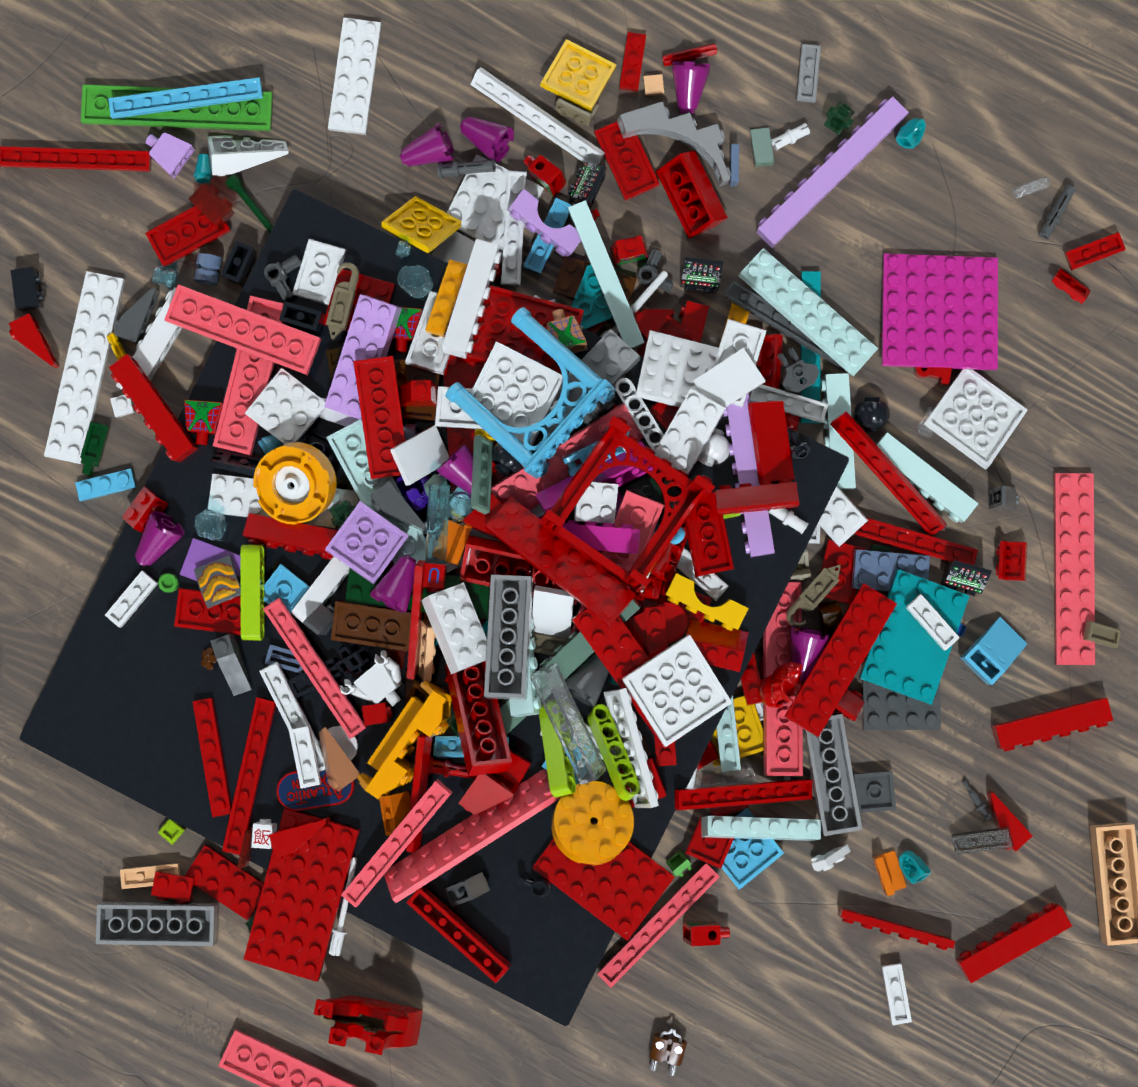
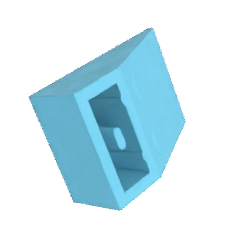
(993, 651)

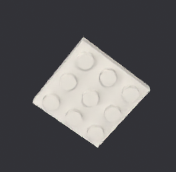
(286, 408)

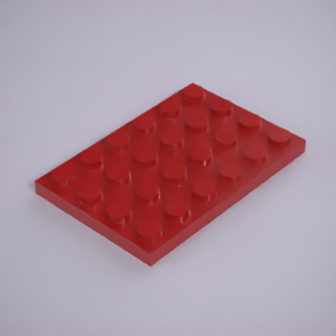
(497, 325)
(614, 891)

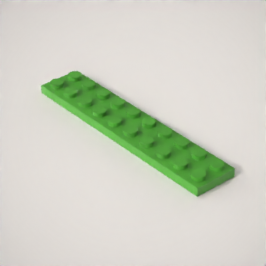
(241, 115)

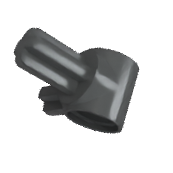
(650, 267)
(280, 281)

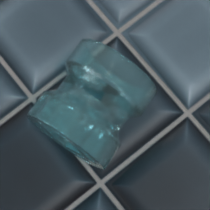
(165, 277)

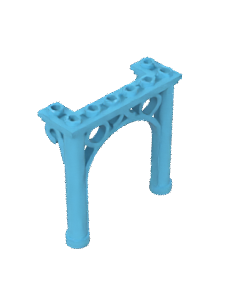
(600, 390)

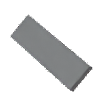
(808, 73)

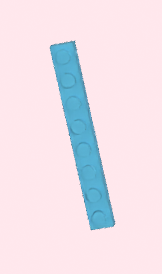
(185, 98)

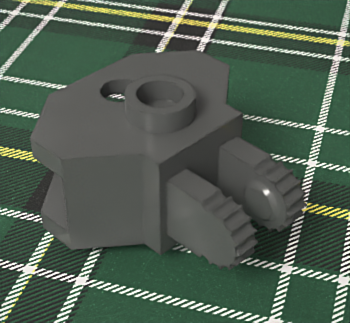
(795, 372)

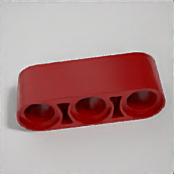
(668, 562)

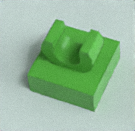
(678, 863)

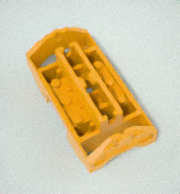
(412, 722)

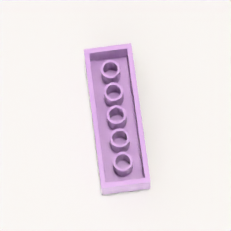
(366, 339)

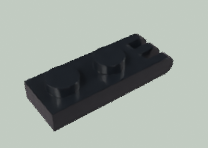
(234, 462)
(302, 684)

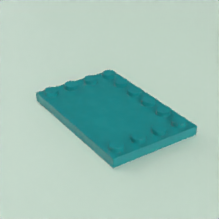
(904, 653)

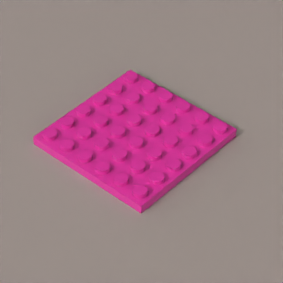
(940, 311)

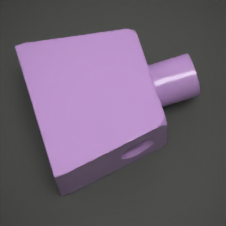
(169, 152)

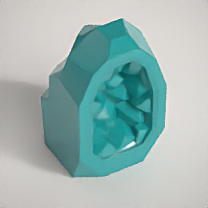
(911, 134)
(913, 867)

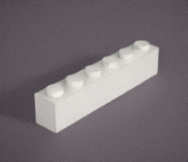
(471, 298)
(157, 341)

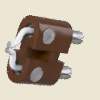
(667, 1049)

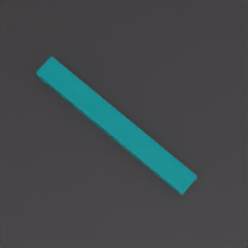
(812, 280)

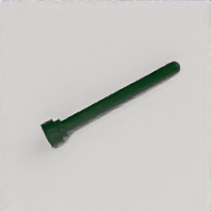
(235, 184)

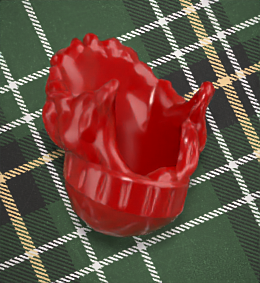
(781, 685)

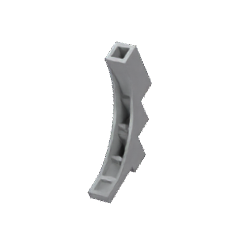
(656, 121)

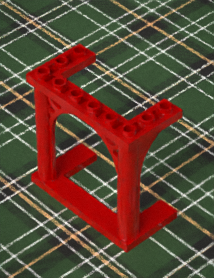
(691, 492)

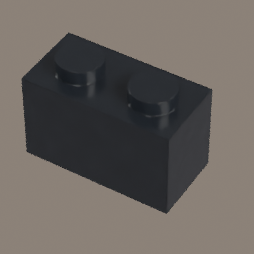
(239, 263)
(27, 288)
(302, 317)

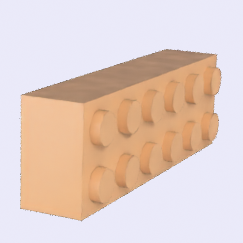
(1116, 881)

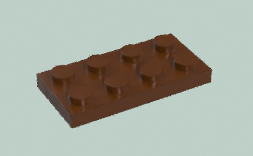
(571, 275)
(371, 625)

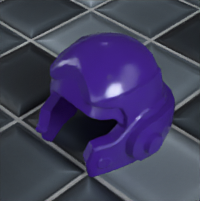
(414, 493)

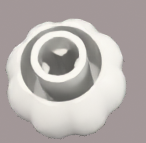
(715, 450)

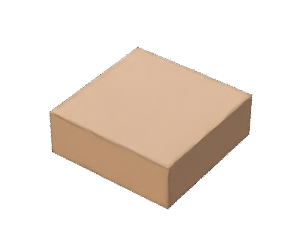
(653, 85)

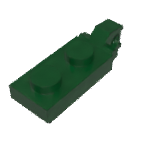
(94, 446)

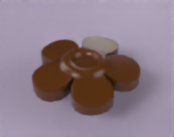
(208, 659)

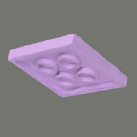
(366, 542)

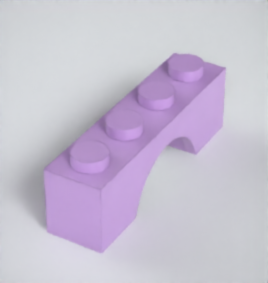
(525, 209)

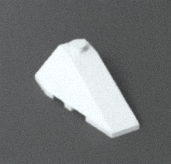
(234, 155)

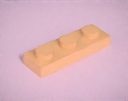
(426, 651)
(144, 876)

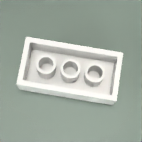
(456, 627)

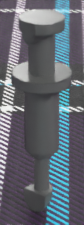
(977, 801)

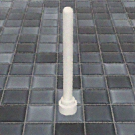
(643, 298)

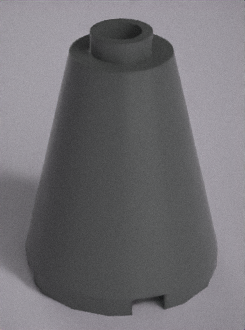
(588, 681)

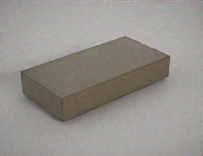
(1102, 634)

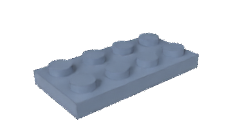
(879, 568)

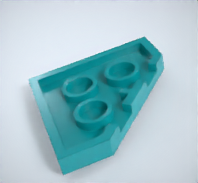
(591, 300)

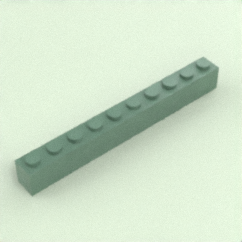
(567, 659)

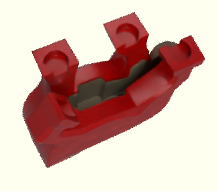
(370, 1020)

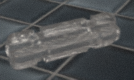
(1031, 187)

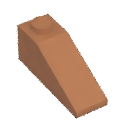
(337, 764)

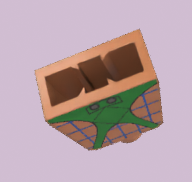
(567, 331)

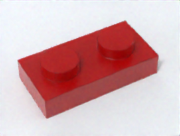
(1071, 286)

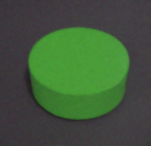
(168, 582)

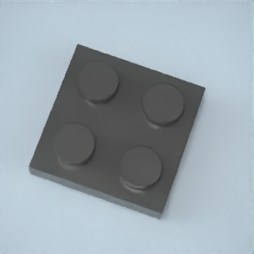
(875, 791)

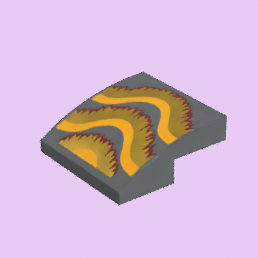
(218, 581)

